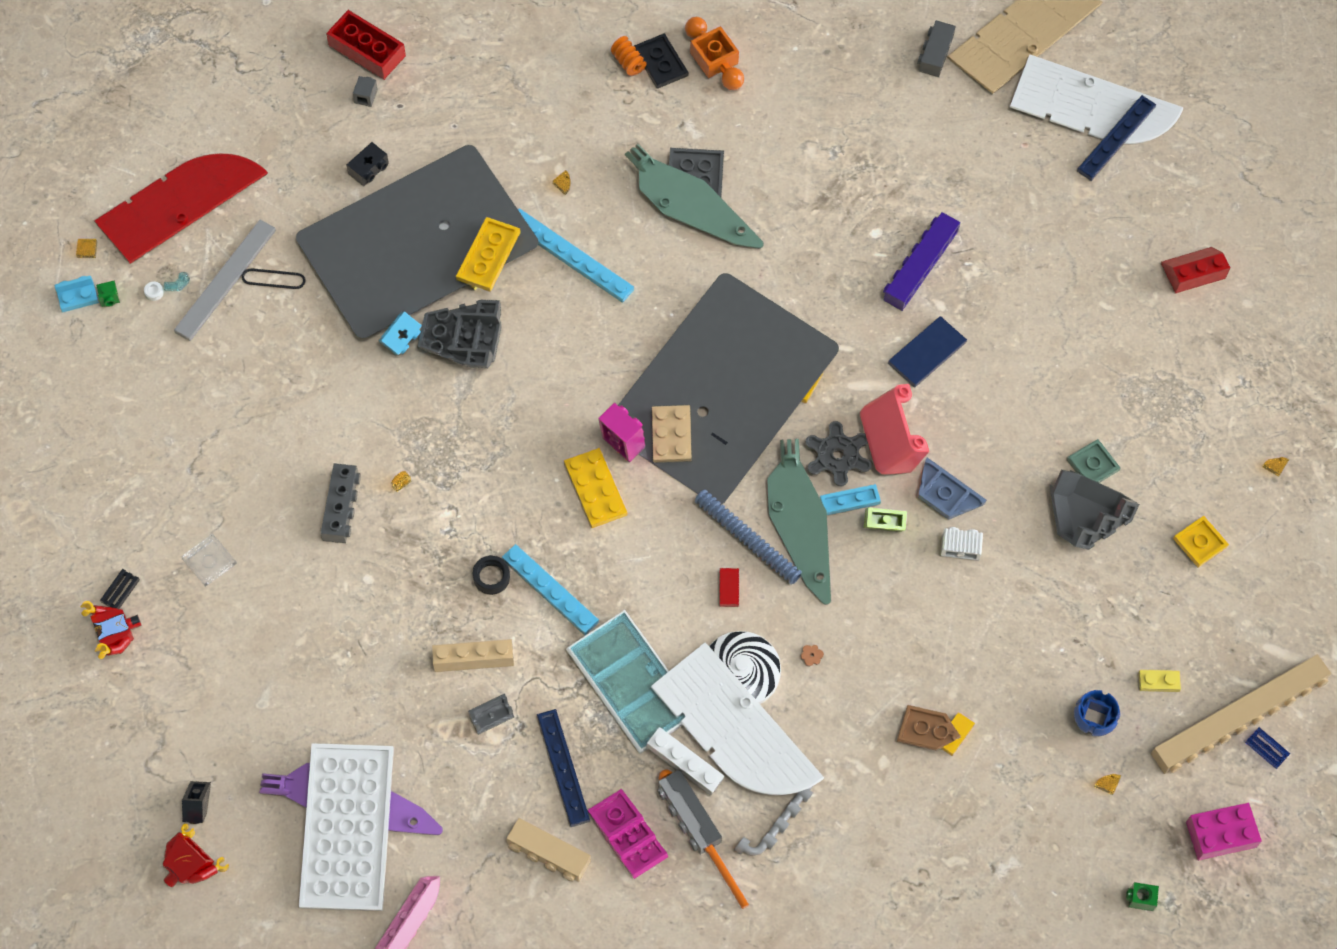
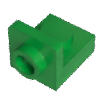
(108, 293)

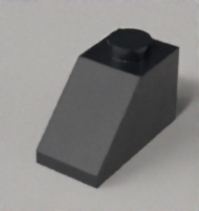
(195, 802)

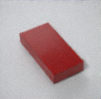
(729, 587)

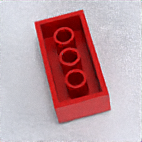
(366, 44)

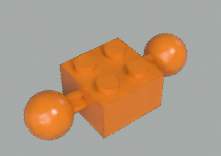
(714, 52)

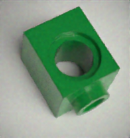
(1149, 891)

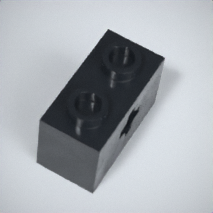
(367, 164)

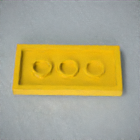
(488, 254)
(595, 488)

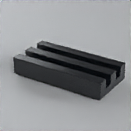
(114, 585)

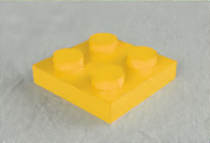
(1201, 541)

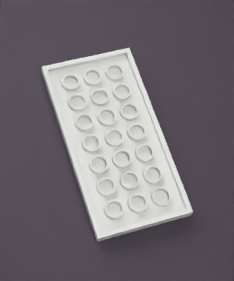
(346, 827)

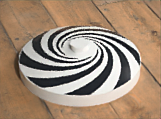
(751, 661)

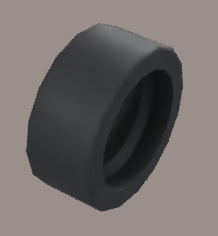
(488, 561)

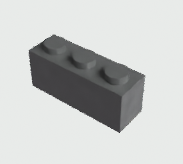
(936, 48)

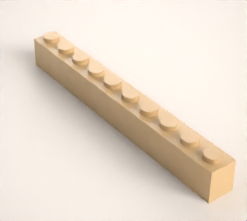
(1241, 714)

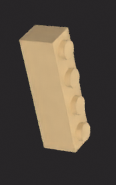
(473, 655)
(548, 850)

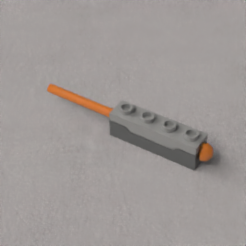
(695, 823)

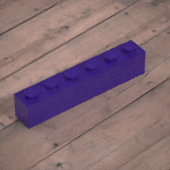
(921, 261)

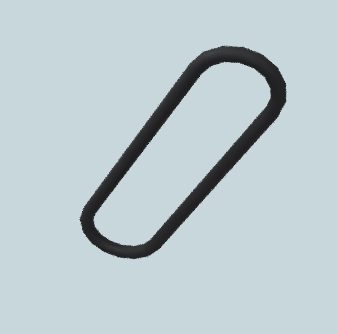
(274, 285)

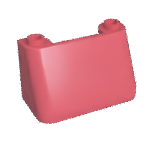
(888, 433)

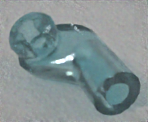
(179, 284)

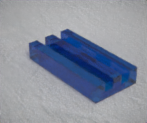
(1279, 760)

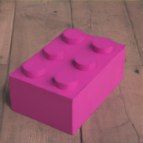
(622, 431)
(1223, 831)

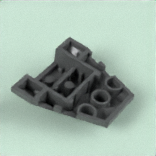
(464, 333)

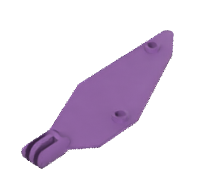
(401, 810)

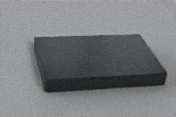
(662, 61)

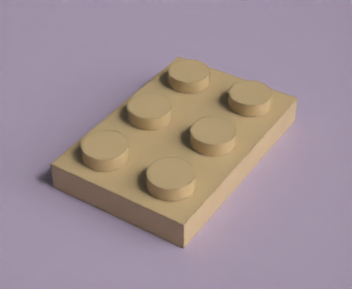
(671, 433)

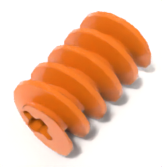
(628, 56)

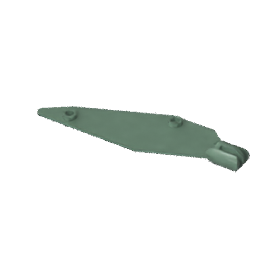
(689, 200)
(800, 520)

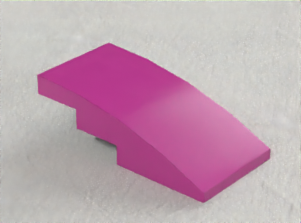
(627, 833)

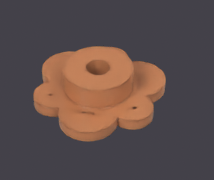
(817, 655)

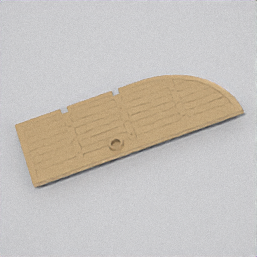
(1010, 39)

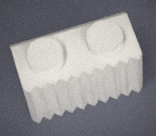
(961, 543)

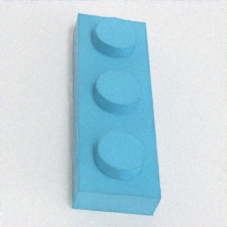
(851, 499)

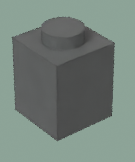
(365, 91)

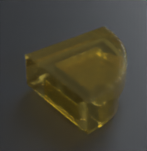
(563, 182)
(1276, 465)
(1108, 783)

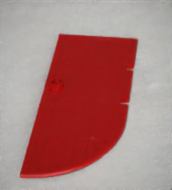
(177, 202)

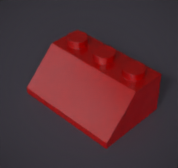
(1196, 269)

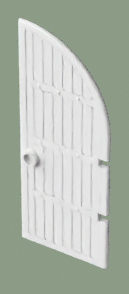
(1086, 101)
(733, 723)

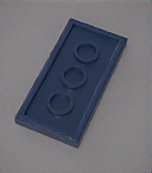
(927, 351)

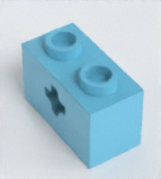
(390, 337)

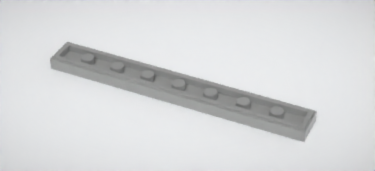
(224, 280)

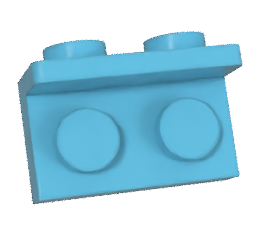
(76, 293)

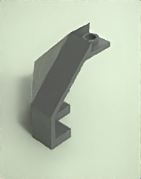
(1088, 509)

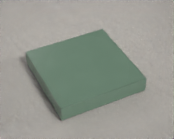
(1094, 462)

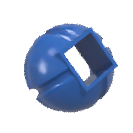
(1101, 703)

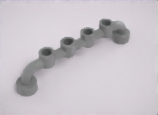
(779, 826)

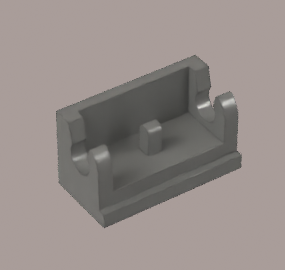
(491, 714)

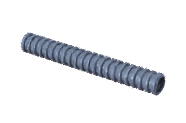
(748, 537)

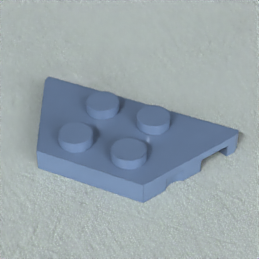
(946, 492)

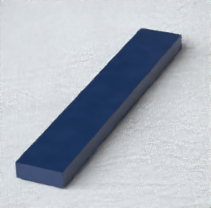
(1116, 138)
(563, 768)

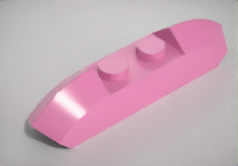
(411, 914)

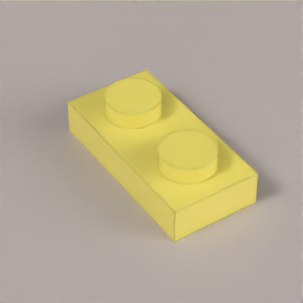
(1159, 680)

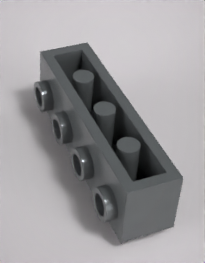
(339, 503)

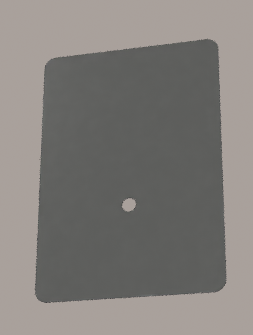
(389, 246)
(741, 363)

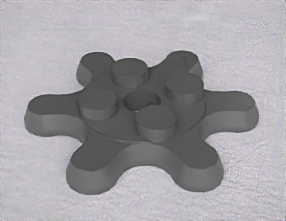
(838, 442)

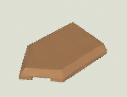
(926, 728)

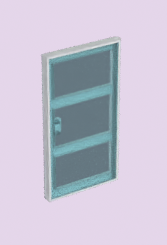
(621, 671)

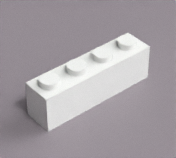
(684, 759)

